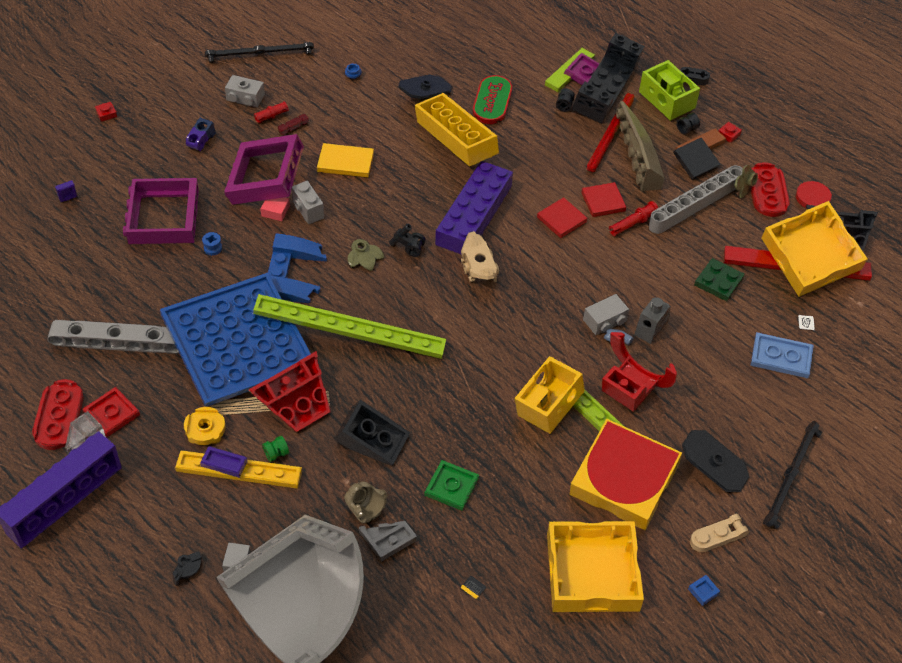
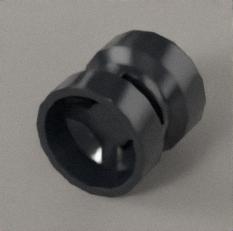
(565, 100)
(689, 123)

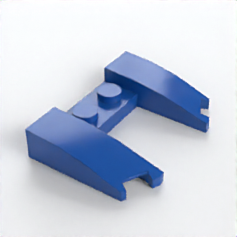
(284, 249)

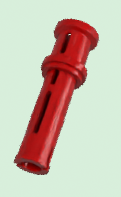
(640, 215)

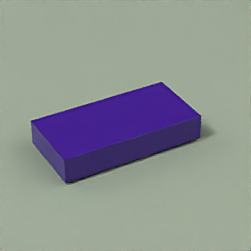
(223, 461)

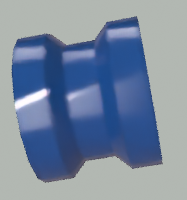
(212, 243)

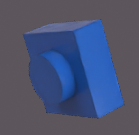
(704, 590)

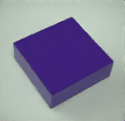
(66, 191)

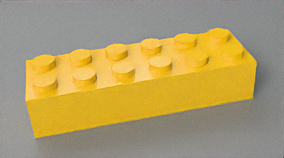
(457, 129)

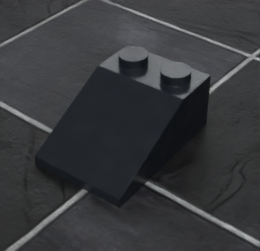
(372, 434)

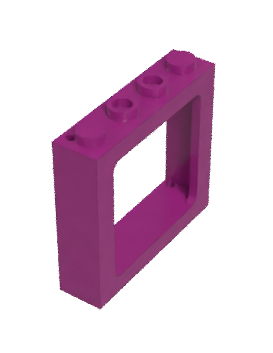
(161, 188)
(268, 189)

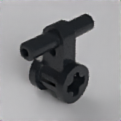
(409, 240)

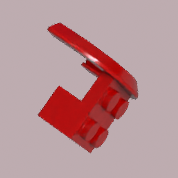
(631, 381)

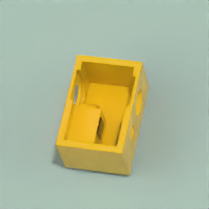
(552, 398)

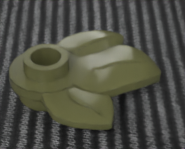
(745, 180)
(365, 256)

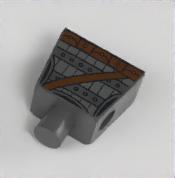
(657, 315)

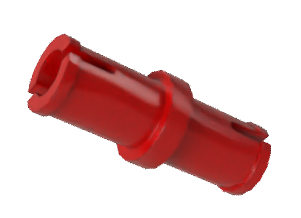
(271, 112)

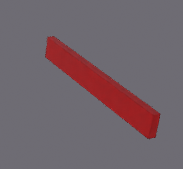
(764, 259)

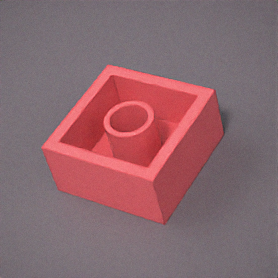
(275, 208)

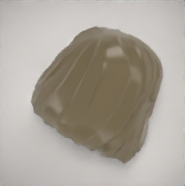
(365, 501)

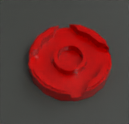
(812, 194)

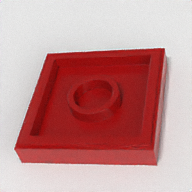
(603, 199)
(562, 217)
(112, 411)

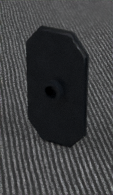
(424, 86)
(715, 461)

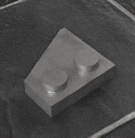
(388, 538)

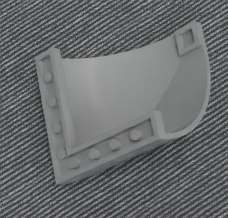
(299, 589)

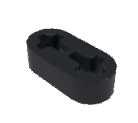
(698, 76)

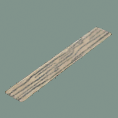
(243, 405)

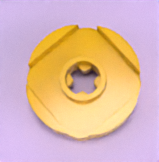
(205, 436)

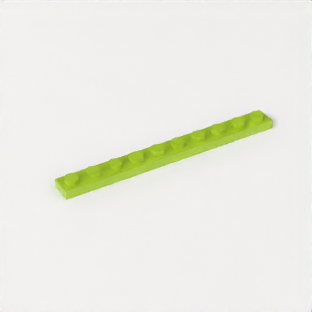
(349, 326)

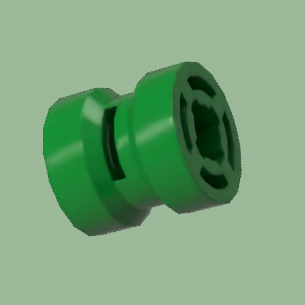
(275, 448)

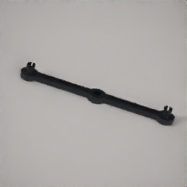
(259, 49)
(790, 473)

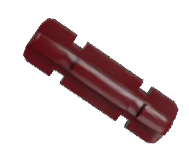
(293, 124)

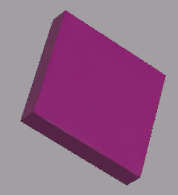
(581, 68)

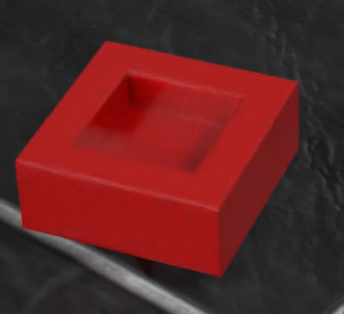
(105, 111)
(730, 132)

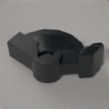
(187, 567)

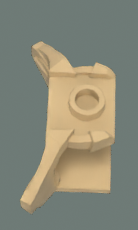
(474, 246)

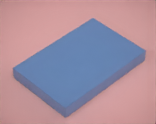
(782, 355)

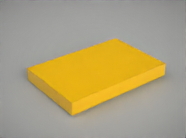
(345, 160)

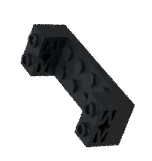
(602, 90)

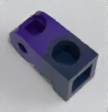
(199, 134)

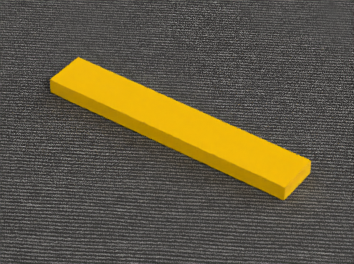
(253, 471)

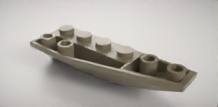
(640, 150)

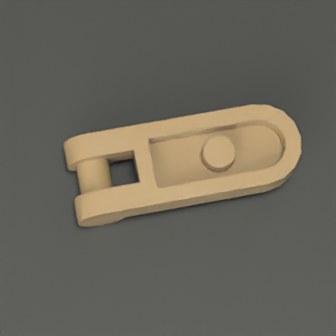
(718, 534)

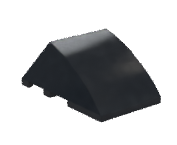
(857, 224)

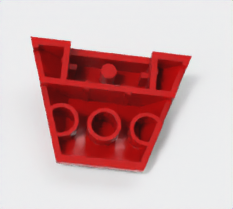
(295, 393)

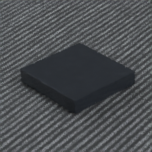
(696, 158)

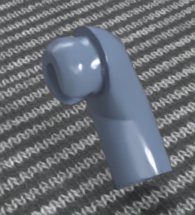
(628, 339)

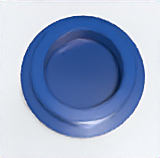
(353, 71)

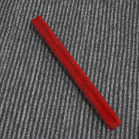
(607, 137)

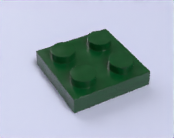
(719, 279)

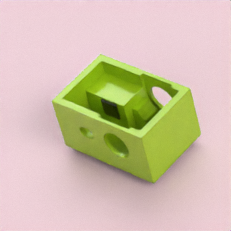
(665, 90)

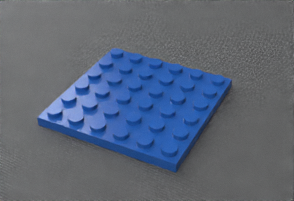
(229, 345)

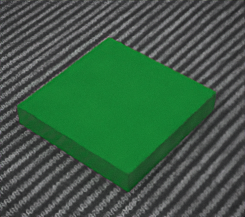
(451, 485)

